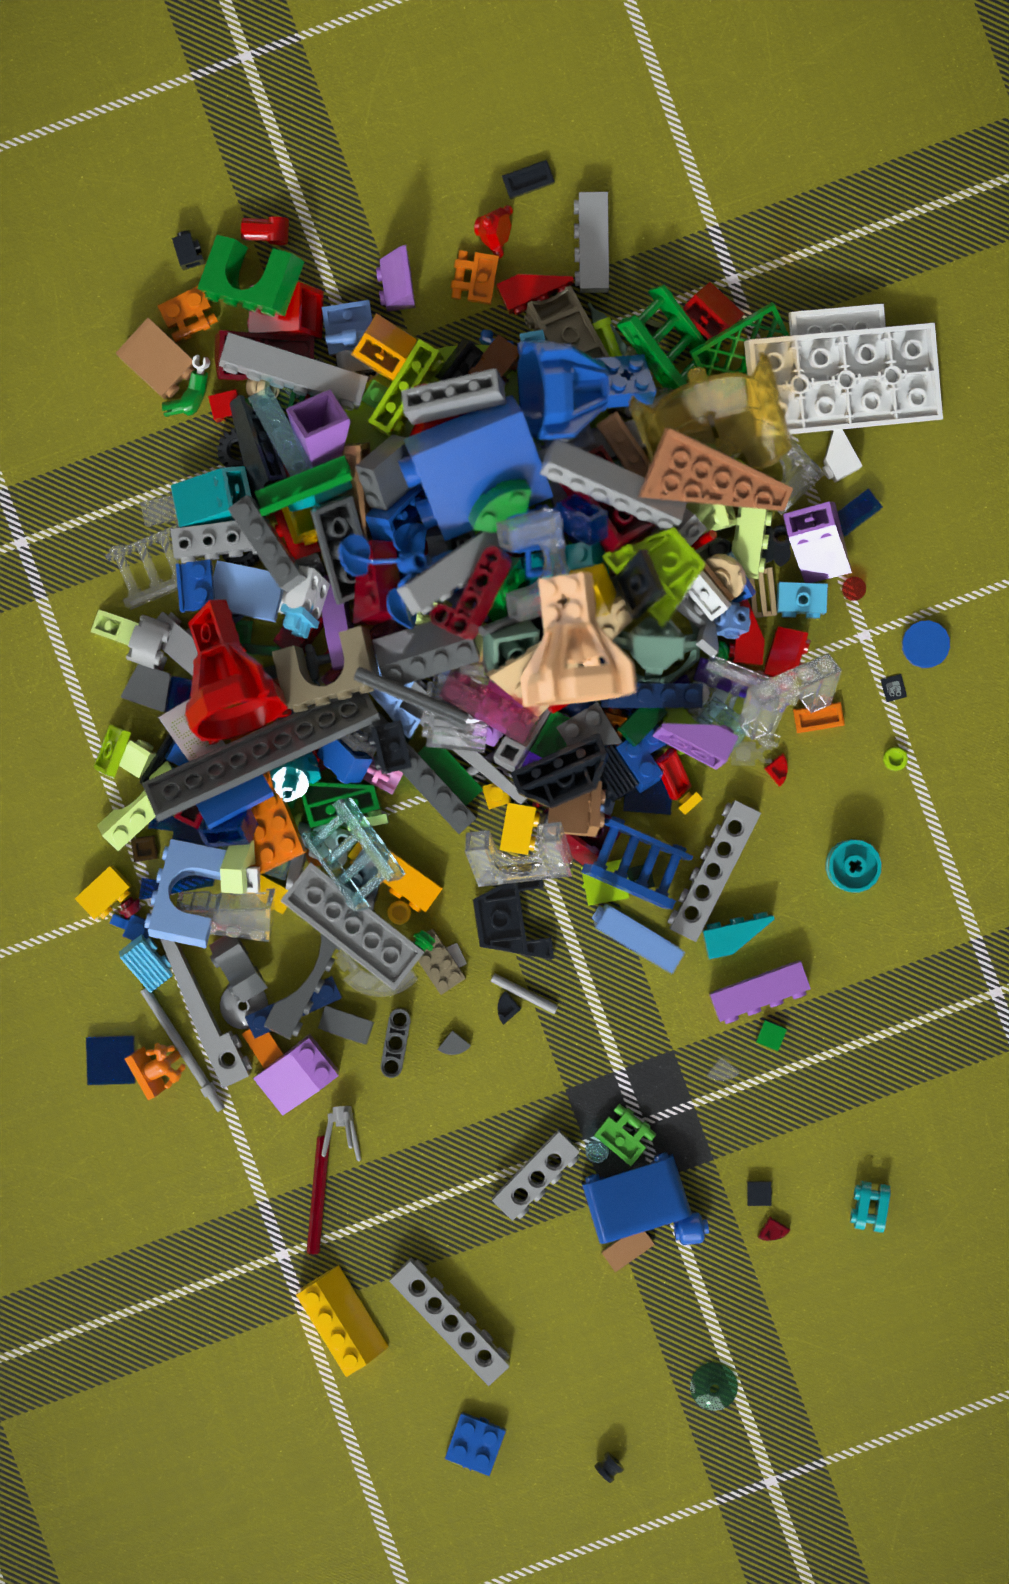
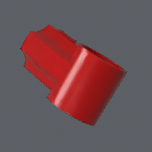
(273, 230)

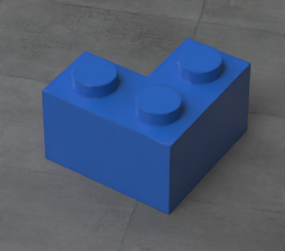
(640, 759)

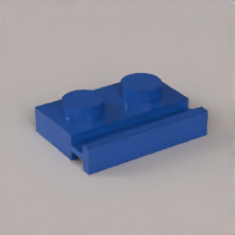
(195, 584)

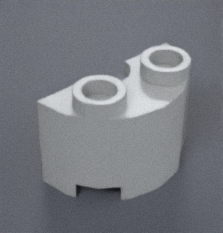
(147, 641)

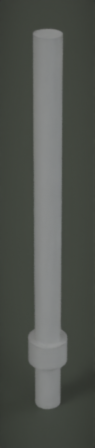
(208, 1089)

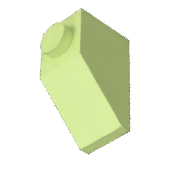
(113, 627)

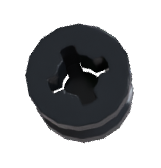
(609, 1467)

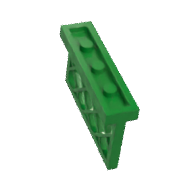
(737, 329)

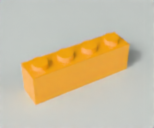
(413, 885)

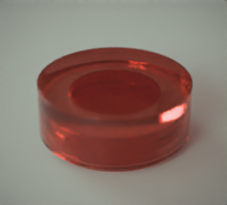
(853, 588)

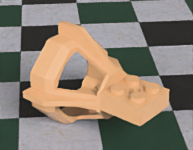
(574, 638)

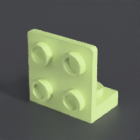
(713, 516)

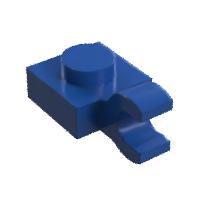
(133, 927)

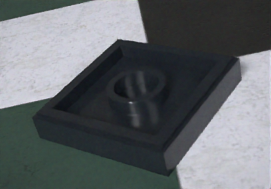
(639, 584)

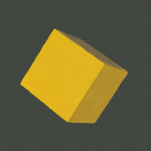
(603, 588)

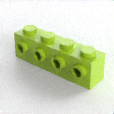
(418, 369)

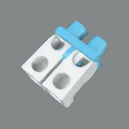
(305, 603)

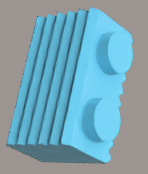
(146, 963)

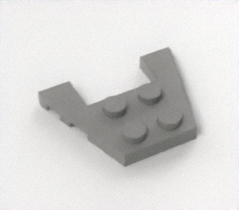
(707, 634)

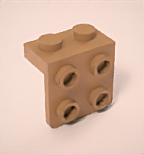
(581, 814)

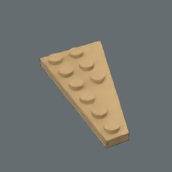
(509, 675)

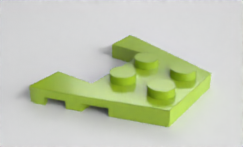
(675, 565)

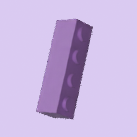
(760, 991)

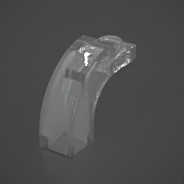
(367, 982)

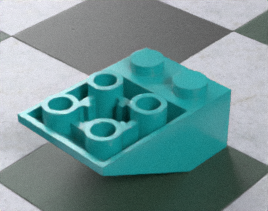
(209, 496)

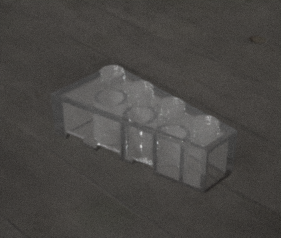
(233, 914)

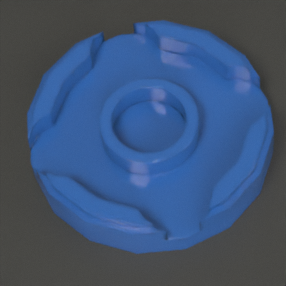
(925, 644)

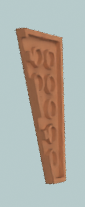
(699, 474)

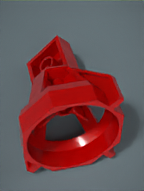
(227, 677)

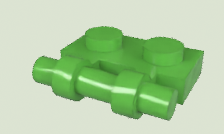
(620, 1140)

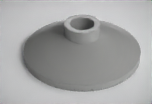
(234, 1015)

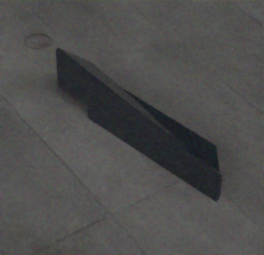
(257, 450)

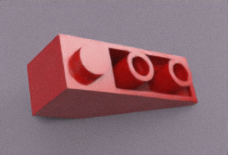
(525, 288)
(749, 646)

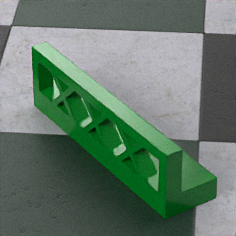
(304, 485)

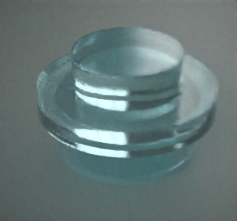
(596, 1151)

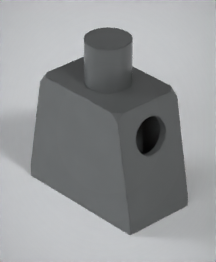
(149, 686)

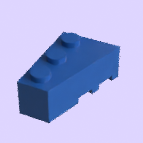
(384, 523)

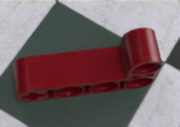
(475, 591)

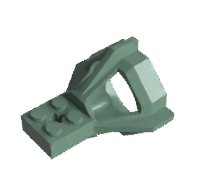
(659, 648)

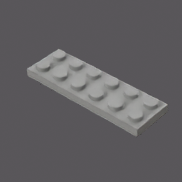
(357, 933)

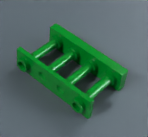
(643, 343)

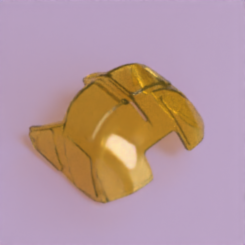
(742, 410)

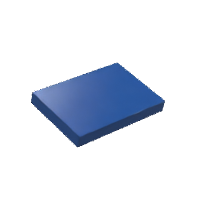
(234, 801)

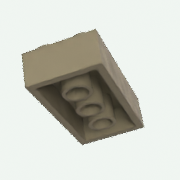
(440, 965)

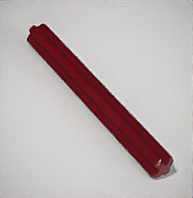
(317, 1198)

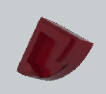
(773, 1230)

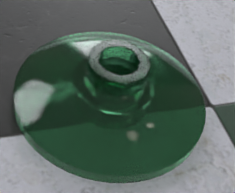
(709, 1375)

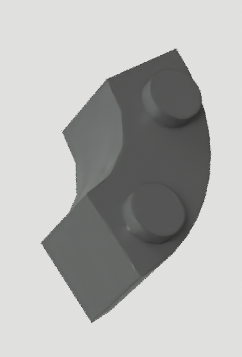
(238, 968)

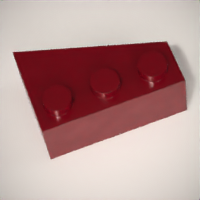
(374, 586)

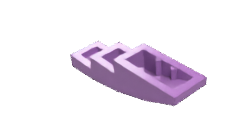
(335, 619)

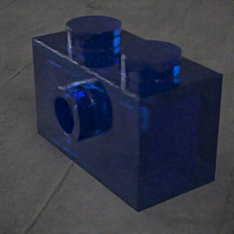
(234, 831)

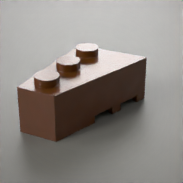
(499, 356)

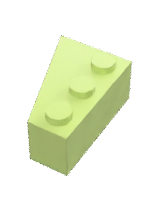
(751, 539)

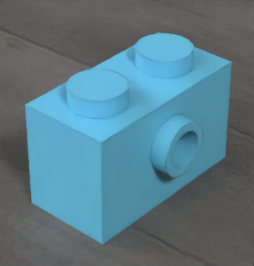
(801, 599)

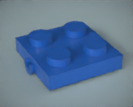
(475, 1443)

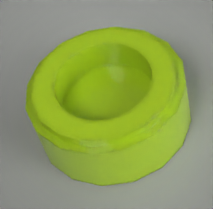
(895, 758)

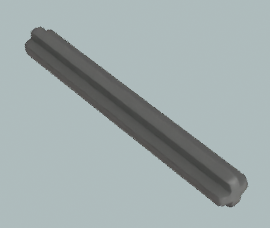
(411, 696)

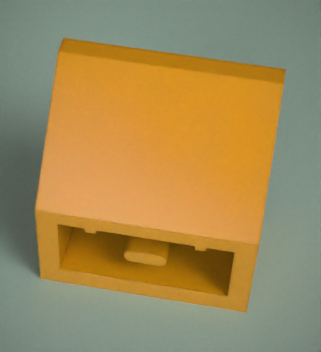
(384, 347)

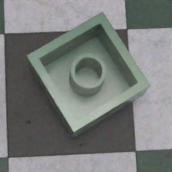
(508, 644)

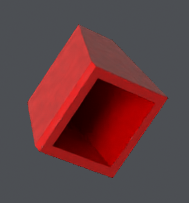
(302, 317)

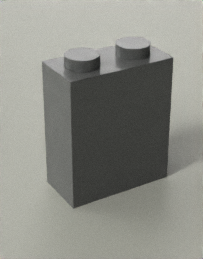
(382, 475)

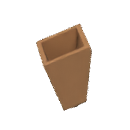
(156, 359)

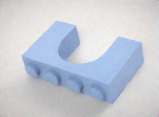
(166, 920)

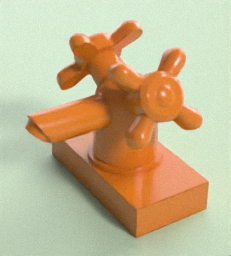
(149, 1071)

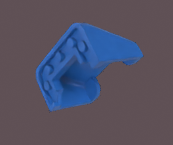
(636, 1199)

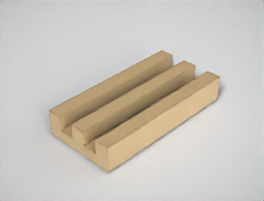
(764, 613)

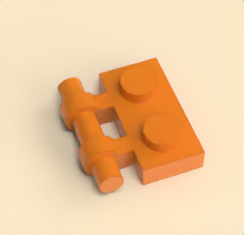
(482, 277)
(185, 307)

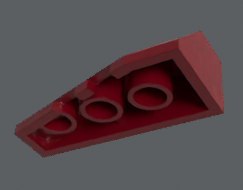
(295, 344)

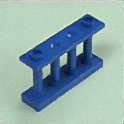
(619, 877)

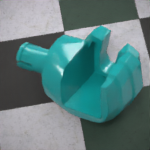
(293, 777)

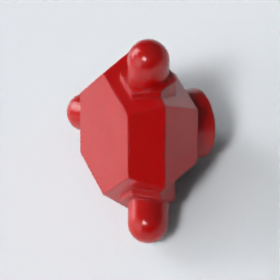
(495, 229)

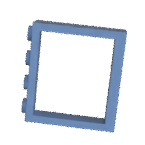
(637, 937)

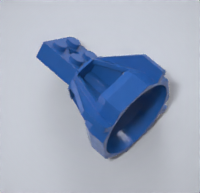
(567, 388)

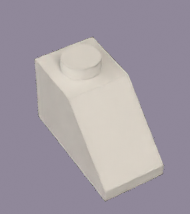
(840, 457)

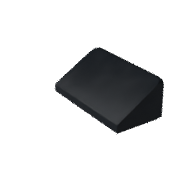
(460, 361)

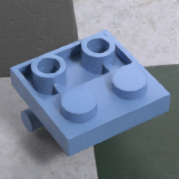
(345, 325)

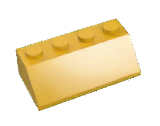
(342, 1320)

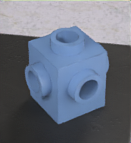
(733, 621)

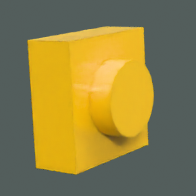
(495, 796)
(689, 801)

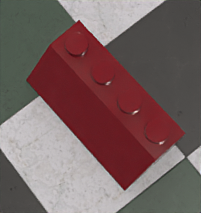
(622, 526)

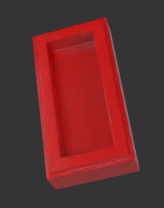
(674, 774)

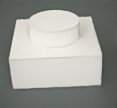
(253, 879)

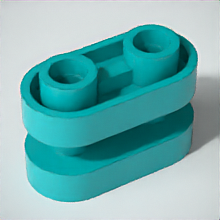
(860, 1215)

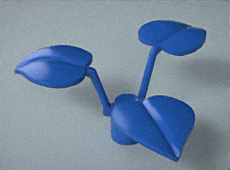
(407, 539)

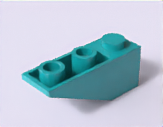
(729, 938)

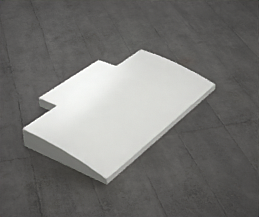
(852, 370)

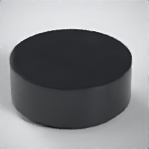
(719, 546)

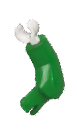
(195, 393)

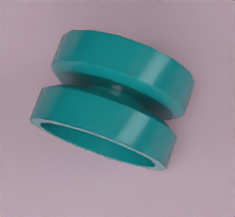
(867, 865)

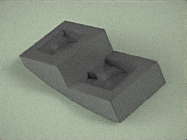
(346, 1025)

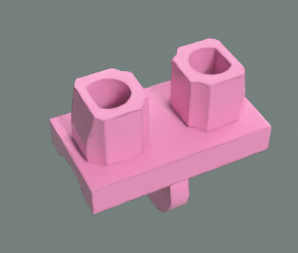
(384, 781)

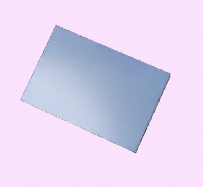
(247, 590)

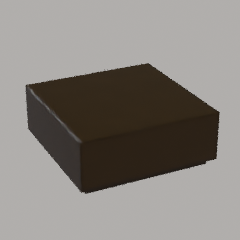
(144, 848)

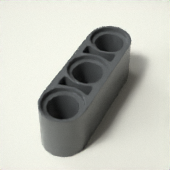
(391, 1053)

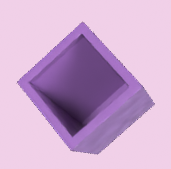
(320, 427)

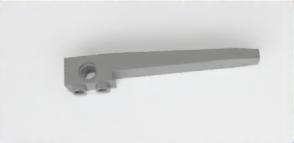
(471, 757)
(205, 1023)

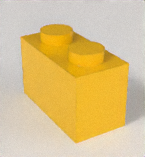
(518, 829)
(104, 892)

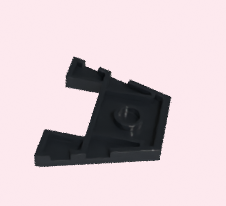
(501, 921)

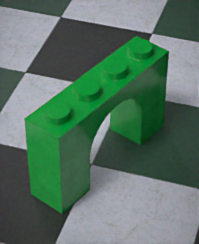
(269, 294)

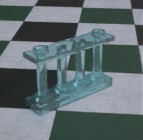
(280, 431)
(373, 850)

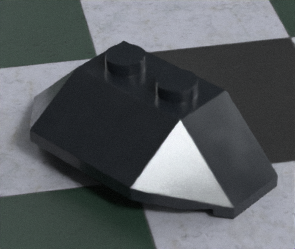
(563, 774)

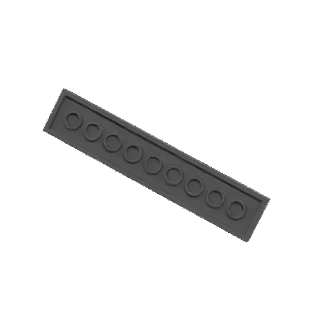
(257, 753)

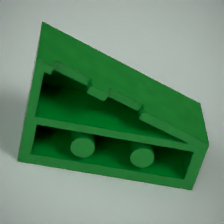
(321, 797)

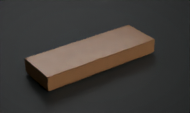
(624, 444)

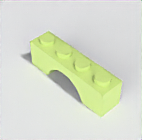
(125, 823)

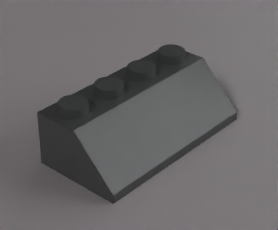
(333, 523)
(422, 652)

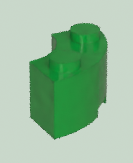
(500, 503)

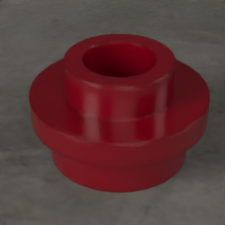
(130, 907)

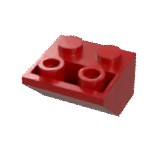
(712, 311)
(786, 651)

